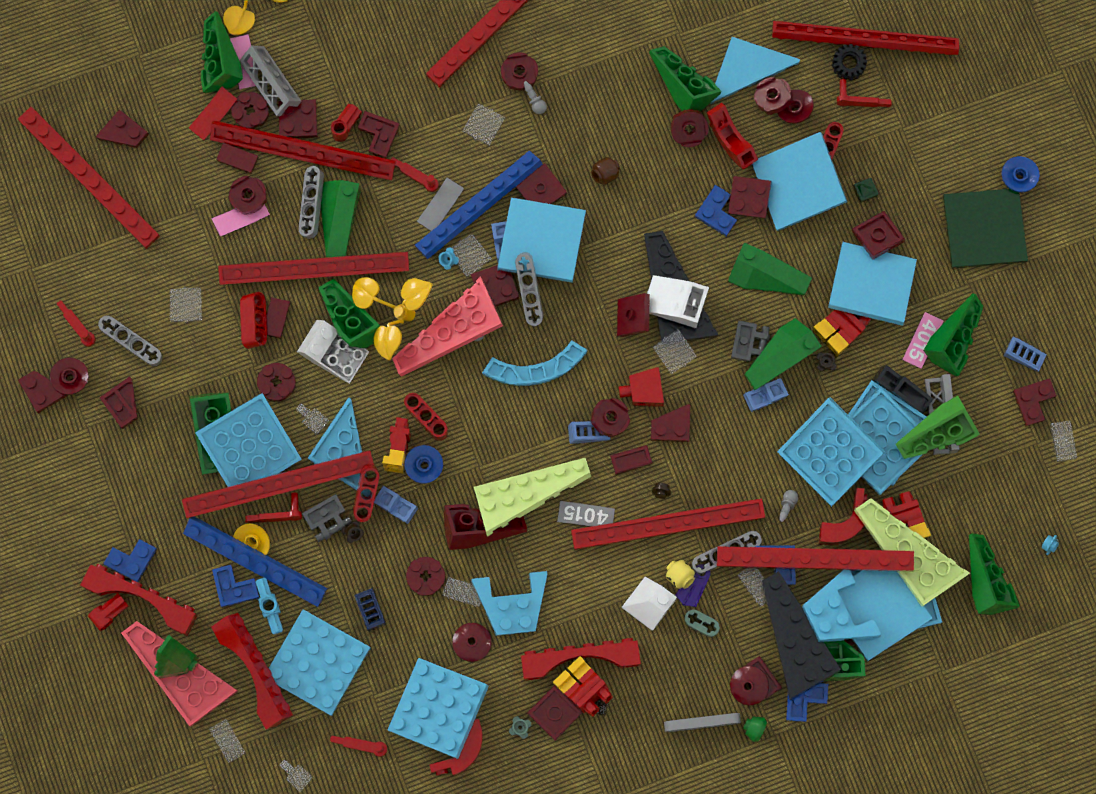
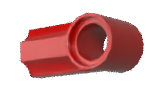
(345, 121)
(104, 614)

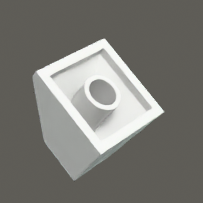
(649, 603)

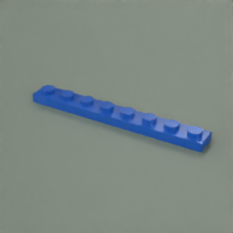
(478, 204)
(255, 561)

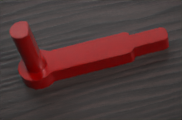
(845, 100)
(429, 182)
(87, 338)
(292, 515)
(377, 748)

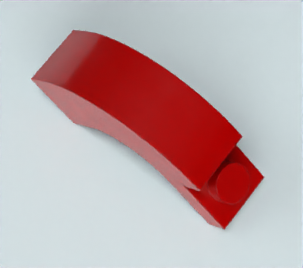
(730, 139)
(842, 532)
(467, 756)

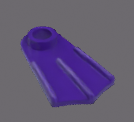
(692, 594)

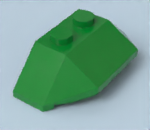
(848, 659)

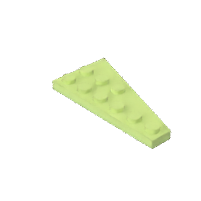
(932, 569)

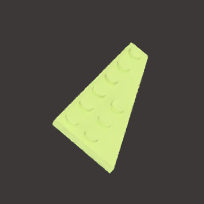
(521, 494)

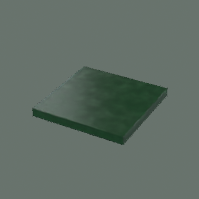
(985, 228)

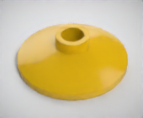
(248, 531)

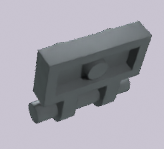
(745, 338)
(323, 513)

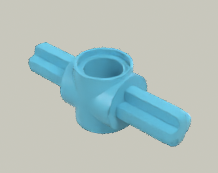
(272, 615)

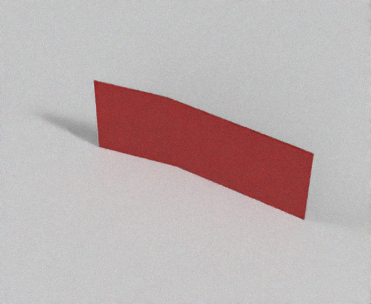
(214, 111)

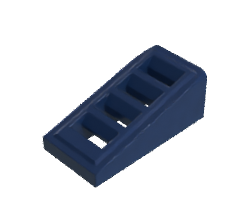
(375, 624)

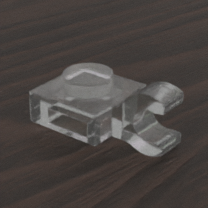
(313, 419)
(297, 776)

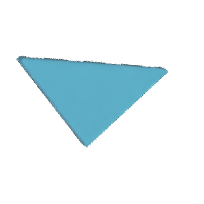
(747, 65)
(340, 441)

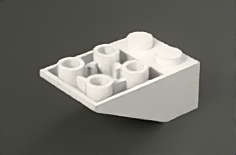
(677, 300)
(331, 352)

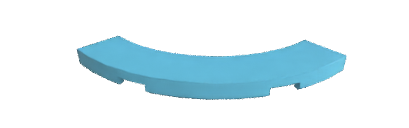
(536, 373)

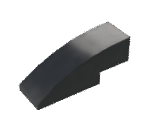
(902, 388)

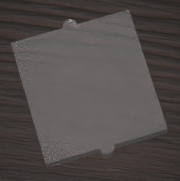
(483, 124)
(471, 255)
(185, 305)
(674, 351)

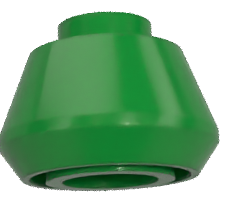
(755, 728)

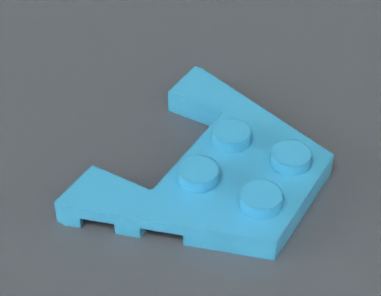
(514, 612)
(830, 617)

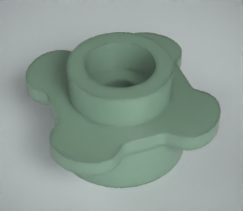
(520, 732)

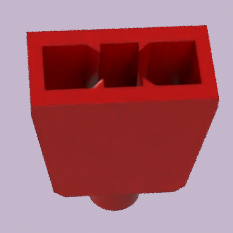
(644, 388)

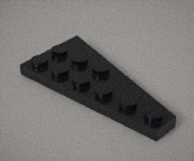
(665, 264)
(802, 656)

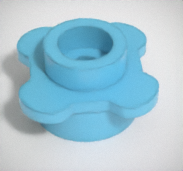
(443, 258)
(1050, 544)

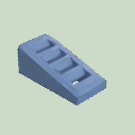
(1022, 360)
(573, 438)

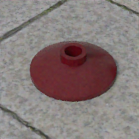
(800, 100)
(65, 368)
(472, 652)
(758, 681)

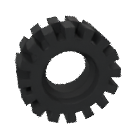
(853, 52)

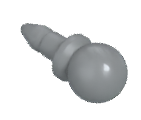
(538, 105)
(789, 499)

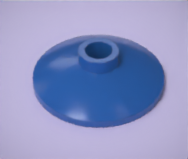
(1020, 166)
(420, 455)

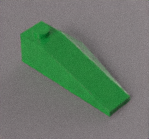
(684, 84)
(950, 342)
(988, 585)
(174, 659)

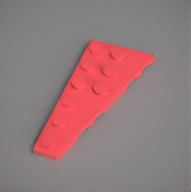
(456, 326)
(191, 693)

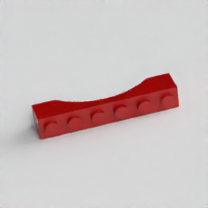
(103, 583)
(620, 654)
(270, 702)

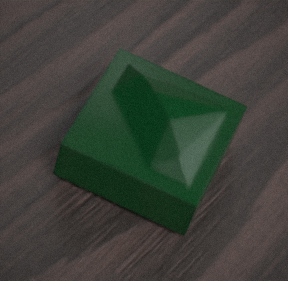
(866, 190)

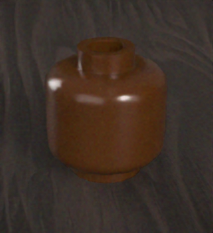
(605, 171)

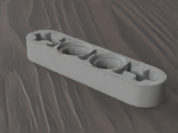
(311, 202)
(526, 289)
(131, 339)
(702, 558)
(702, 722)

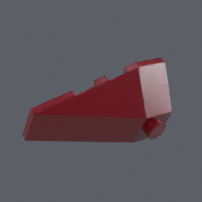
(466, 528)

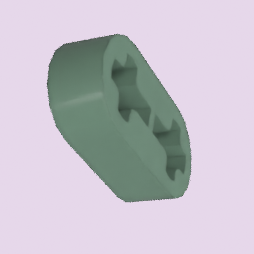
(704, 619)

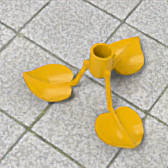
(240, 20)
(414, 294)

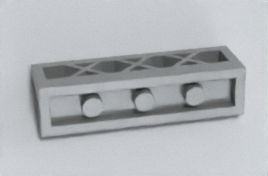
(272, 75)
(946, 391)

